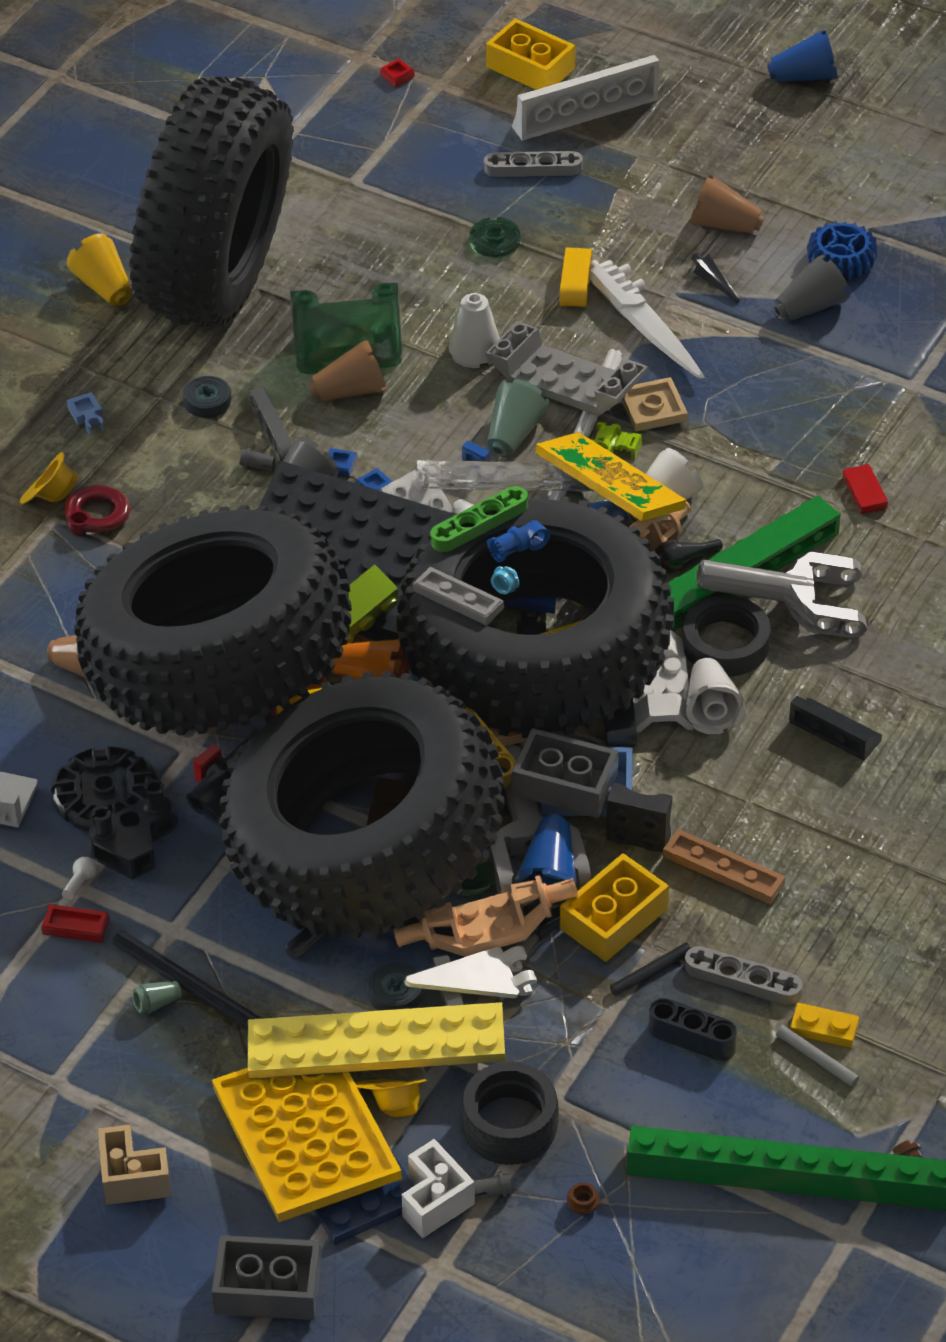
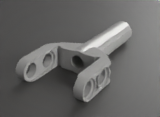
(792, 588)
(517, 836)

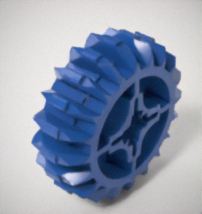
(846, 246)

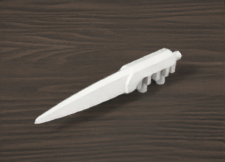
(631, 305)

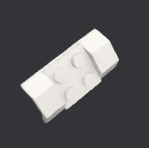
(668, 691)

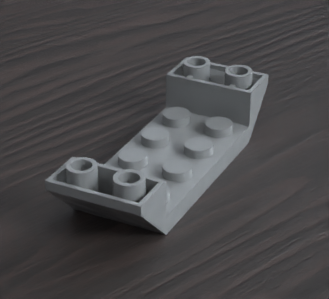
(562, 375)

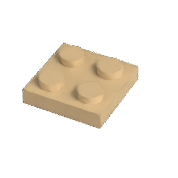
(654, 405)

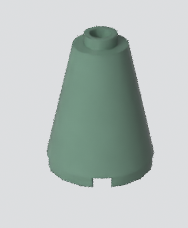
(515, 414)

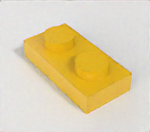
(824, 1025)

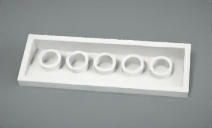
(587, 98)

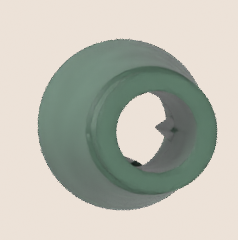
(153, 996)

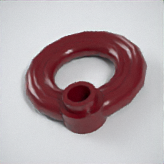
(80, 521)

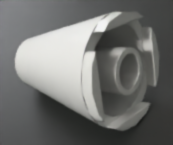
(473, 332)
(672, 472)
(713, 698)

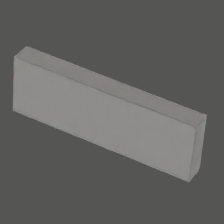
(458, 596)

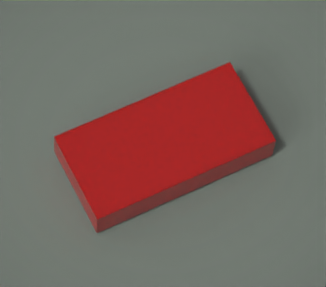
(865, 488)
(75, 923)

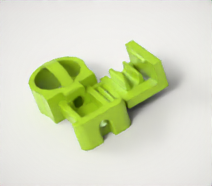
(612, 437)

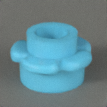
(505, 580)

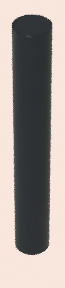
(649, 969)

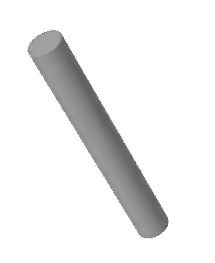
(817, 1056)

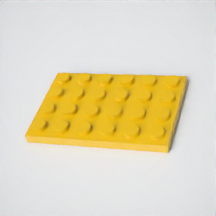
(306, 1138)

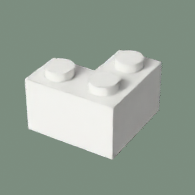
(439, 1191)

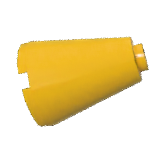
(101, 269)

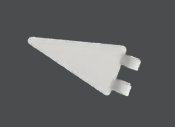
(480, 974)

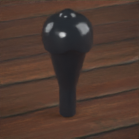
(676, 554)

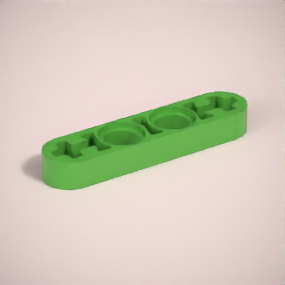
(451, 534)

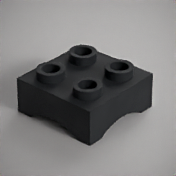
(638, 818)

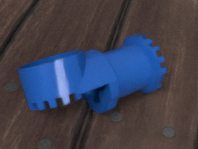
(519, 540)

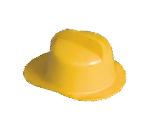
(53, 483)
(394, 1097)

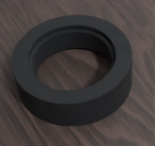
(732, 610)

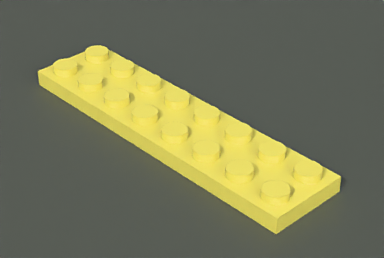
(376, 1040)

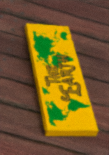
(610, 476)

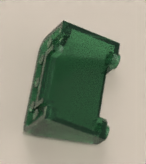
(331, 329)

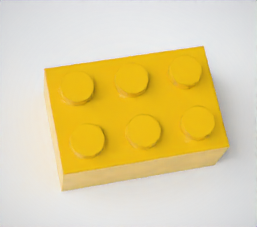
(530, 55)
(614, 907)

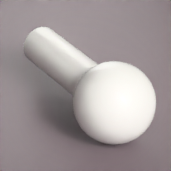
(83, 869)

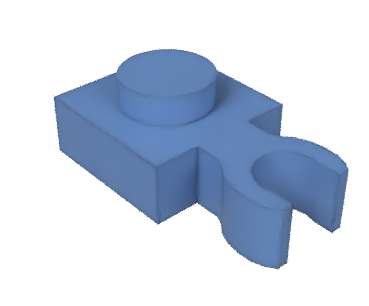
(86, 410)

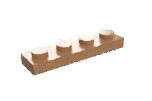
(724, 866)

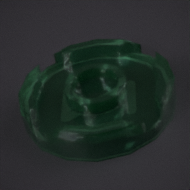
(495, 237)

